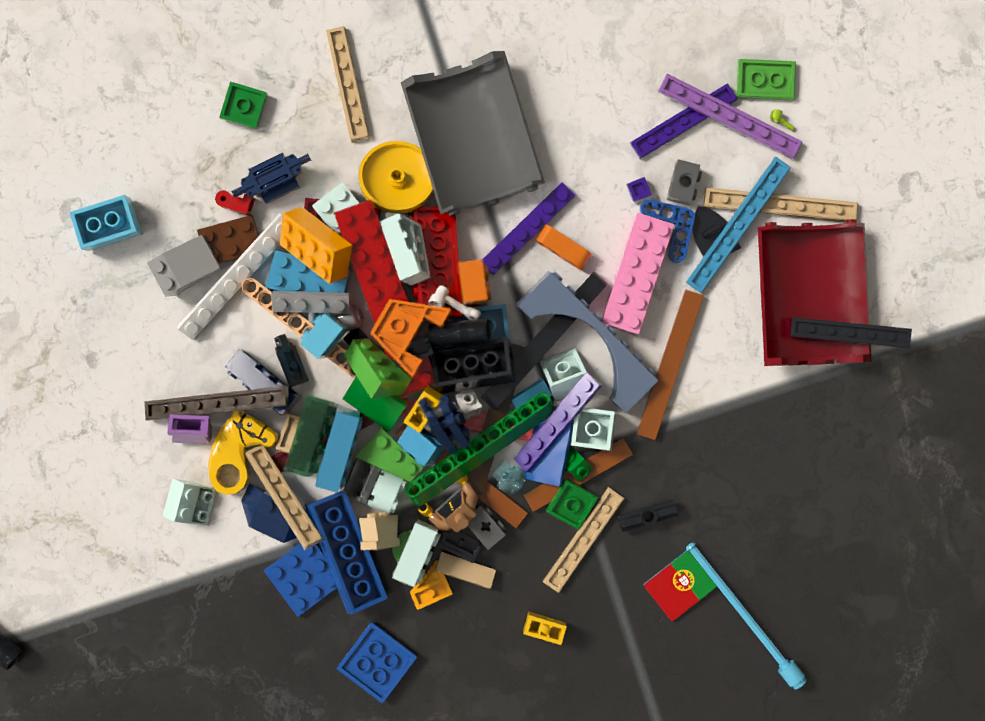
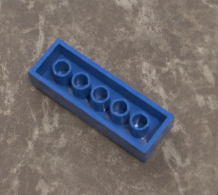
(349, 565)

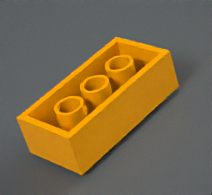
(315, 245)

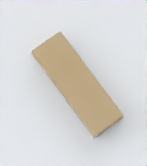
(465, 570)

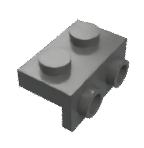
(361, 480)

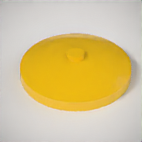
(395, 177)

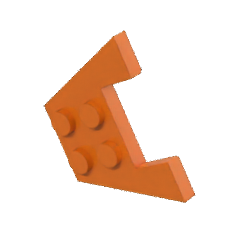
(400, 324)

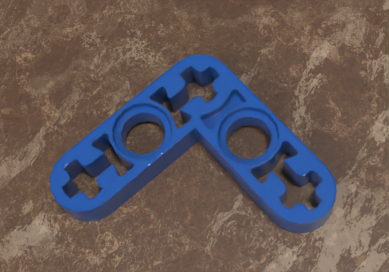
(675, 219)

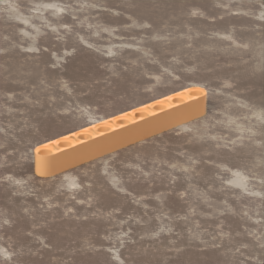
(288, 319)

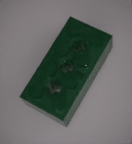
(310, 436)

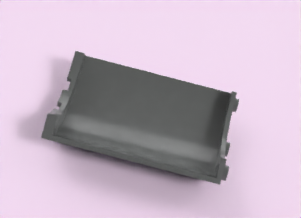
(473, 134)

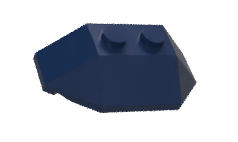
(264, 514)

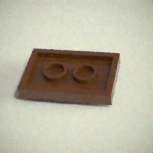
(230, 238)

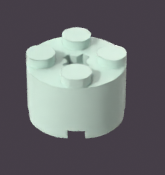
(386, 491)

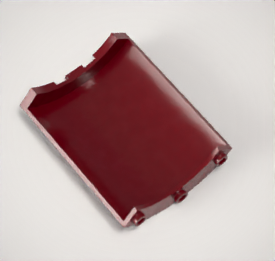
(812, 276)

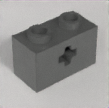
(487, 537)

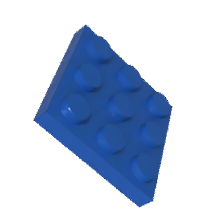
(302, 577)
(377, 662)

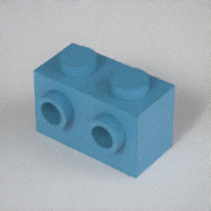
(421, 446)

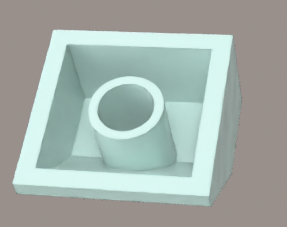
(563, 373)

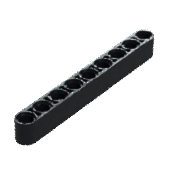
(543, 342)

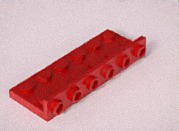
(442, 256)

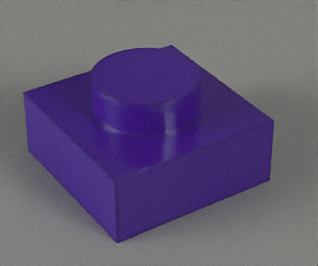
(638, 189)

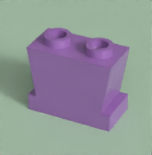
(190, 429)

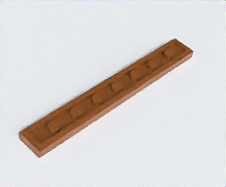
(670, 364)
(491, 496)

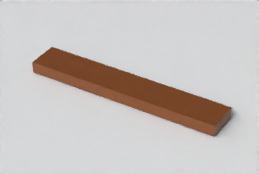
(599, 462)

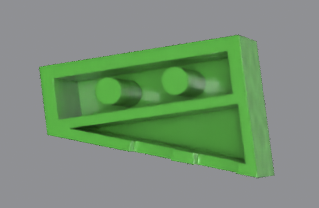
(376, 370)
(388, 455)

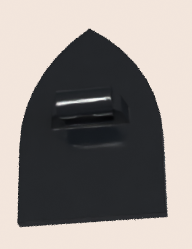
(707, 228)

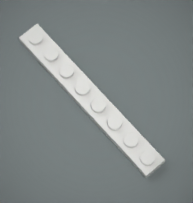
(232, 280)

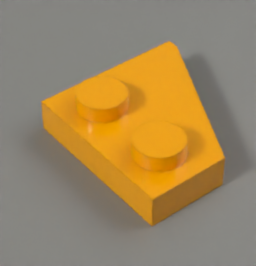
(431, 588)

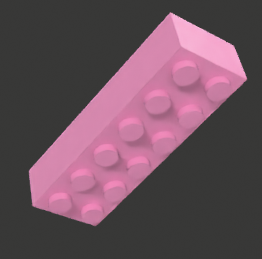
(637, 274)

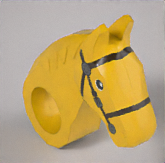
(230, 448)

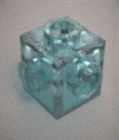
(509, 478)

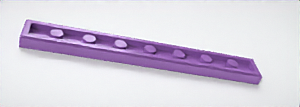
(730, 116)

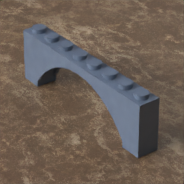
(630, 377)

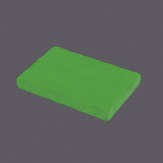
(766, 79)

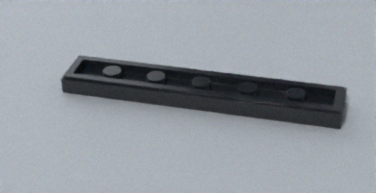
(851, 332)

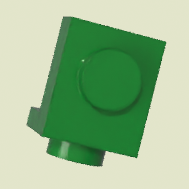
(577, 465)

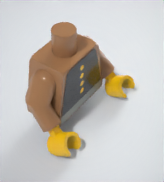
(456, 510)

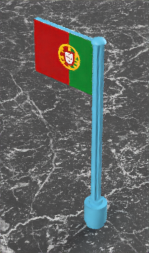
(692, 578)

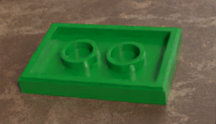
(382, 411)

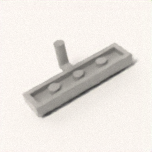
(311, 302)

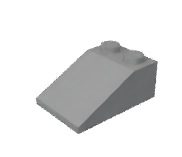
(184, 266)

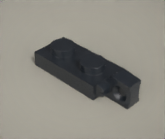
(290, 361)

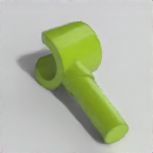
(776, 117)

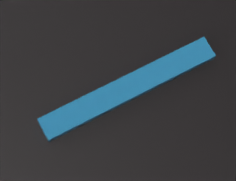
(738, 224)

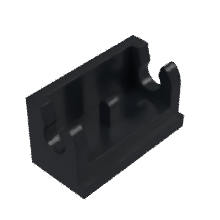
(419, 347)
(460, 544)

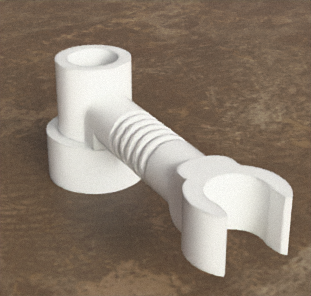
(441, 297)

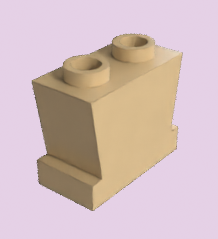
(379, 531)

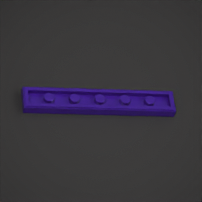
(676, 125)

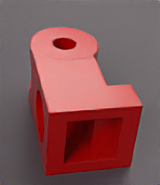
(239, 205)

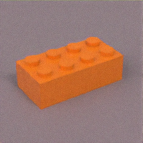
(473, 278)

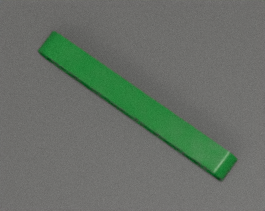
(474, 456)

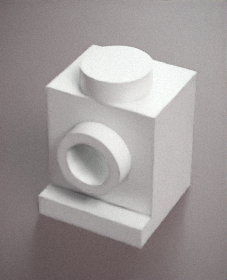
(468, 409)

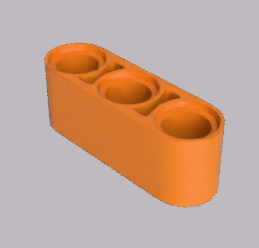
(563, 247)

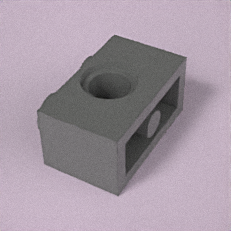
(686, 170)

